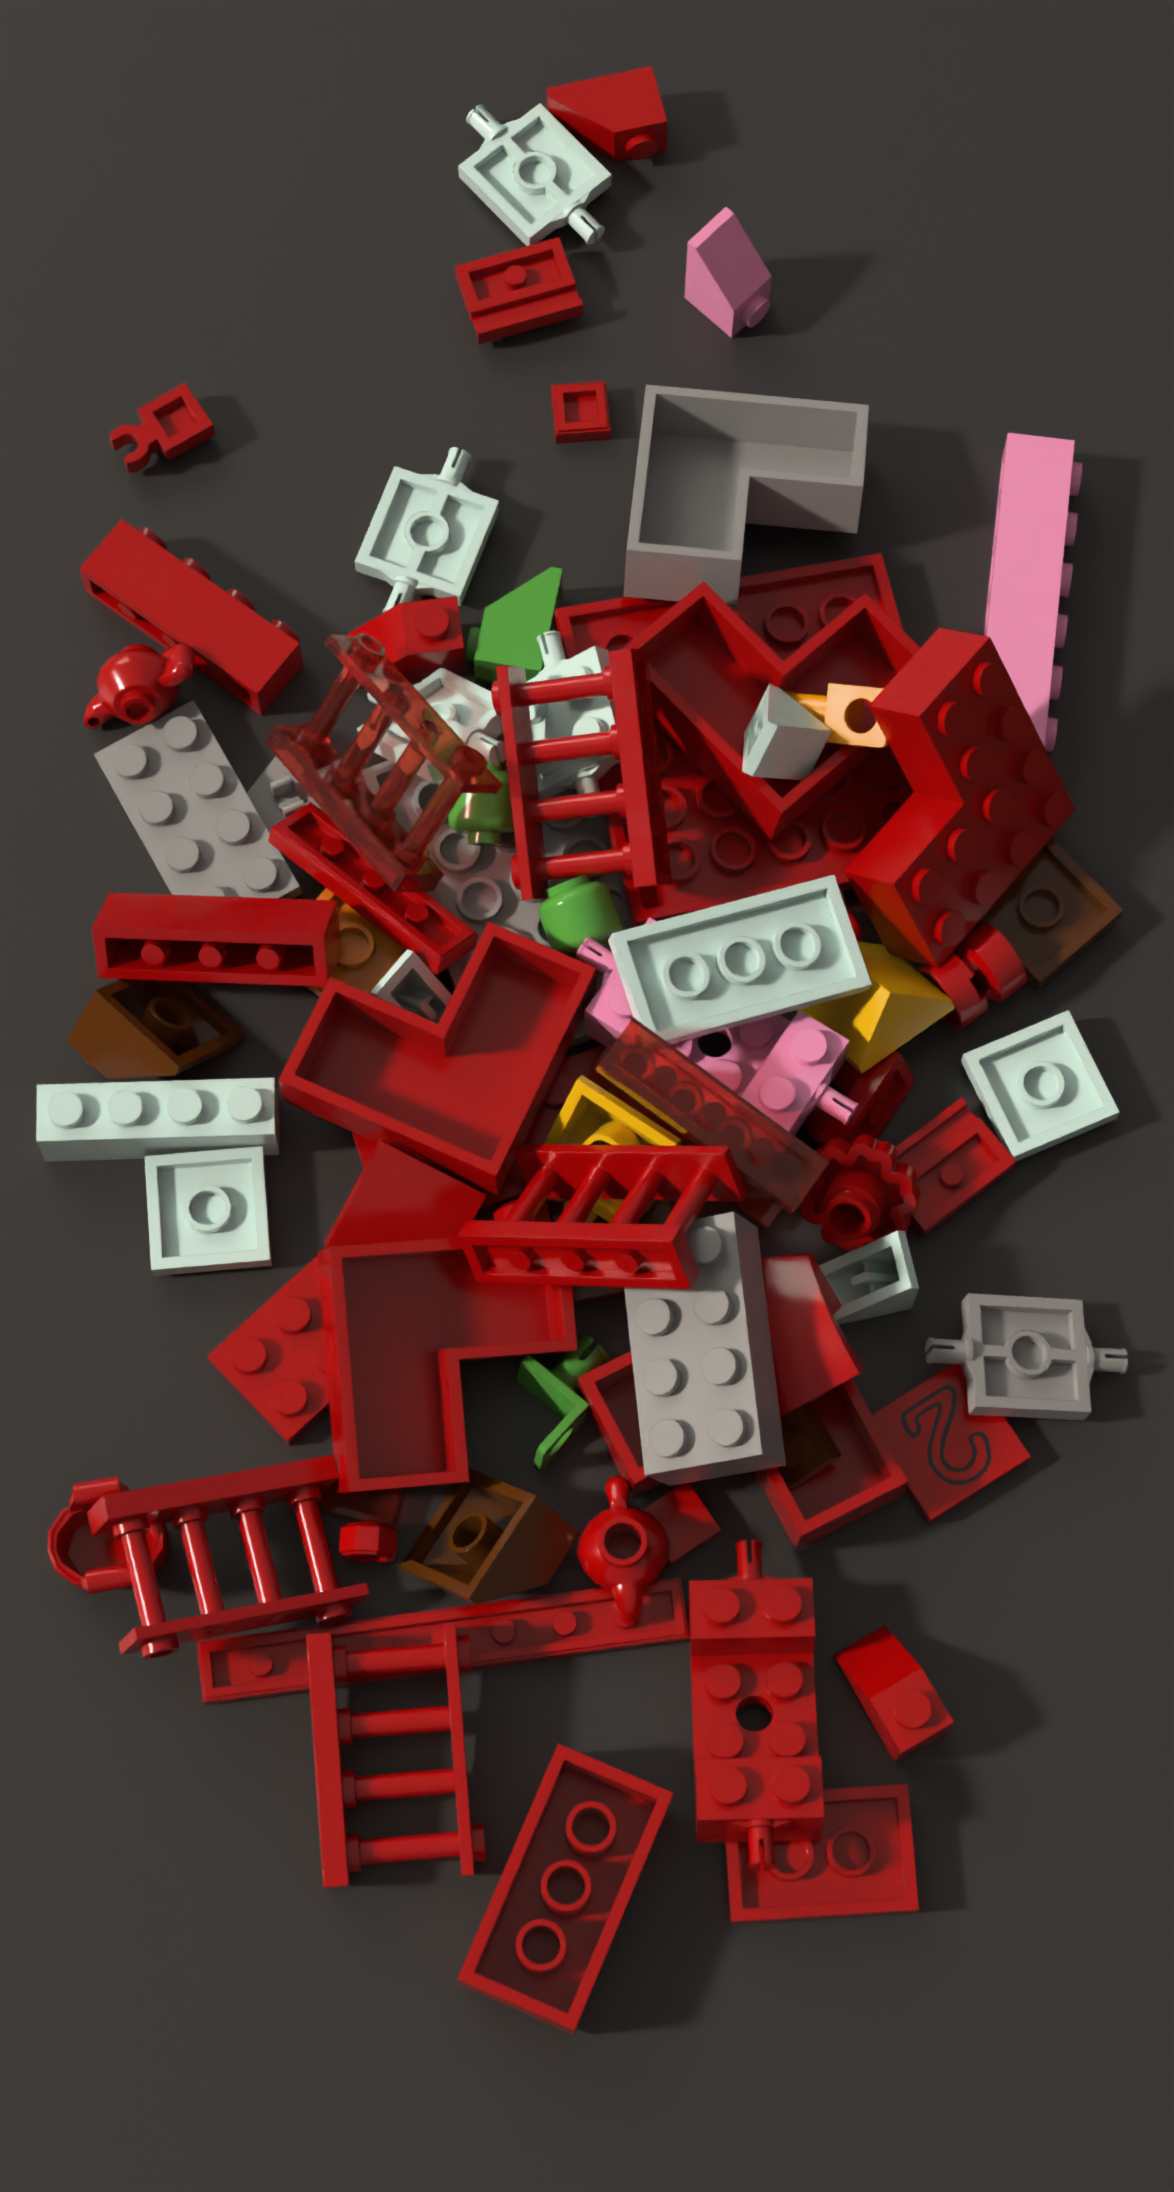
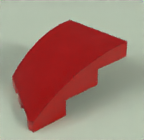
(805, 1337)

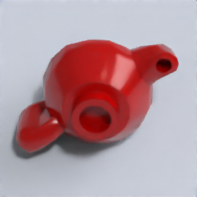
(139, 684)
(623, 1549)

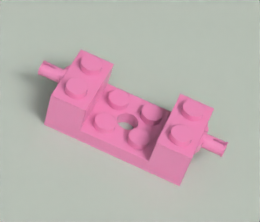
(771, 1061)

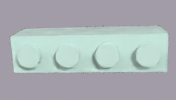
(156, 1118)

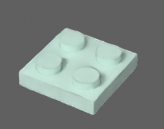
(1040, 1086)
(207, 1211)

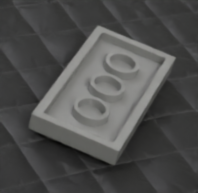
(194, 811)

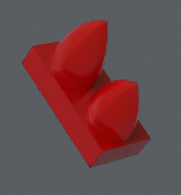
(878, 1095)

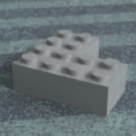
(732, 461)

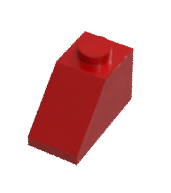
(613, 113)
(420, 637)
(893, 1693)

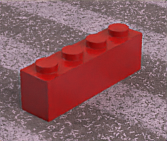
(181, 605)
(217, 939)

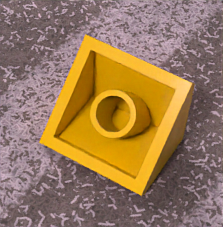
(885, 1015)
(600, 1118)

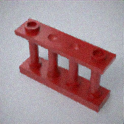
(629, 740)
(602, 1253)
(244, 1497)
(342, 1789)

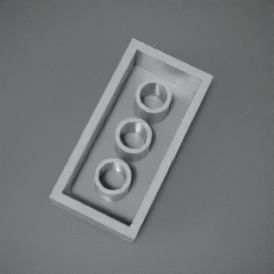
(707, 1362)

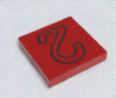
(945, 1448)

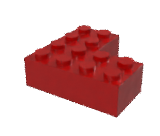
(715, 669)
(978, 800)
(454, 1087)
(393, 1350)
(835, 1496)

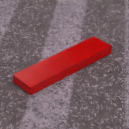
(407, 918)

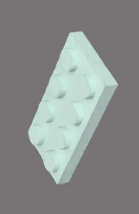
(740, 961)

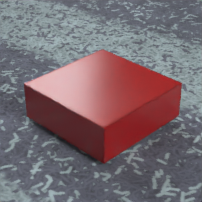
(581, 412)
(684, 1520)

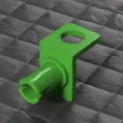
(559, 1392)

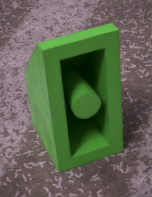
(512, 628)

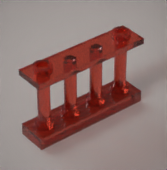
(338, 782)
(705, 1112)

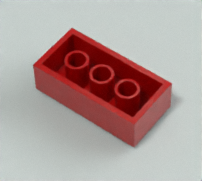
(565, 1889)

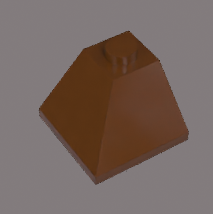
(150, 1029)
(490, 1541)

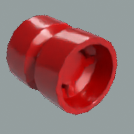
(978, 971)

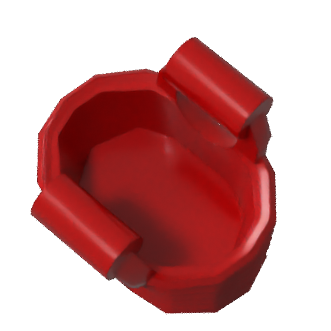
(99, 1560)

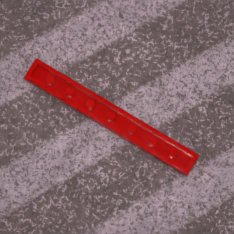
(497, 1632)

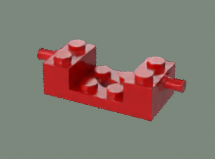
(754, 1647)

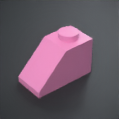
(727, 275)

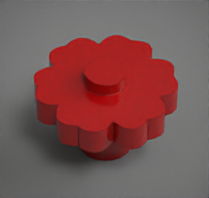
(861, 1192)

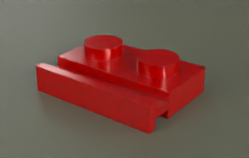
(519, 290)
(953, 1163)

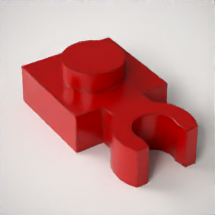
(168, 424)

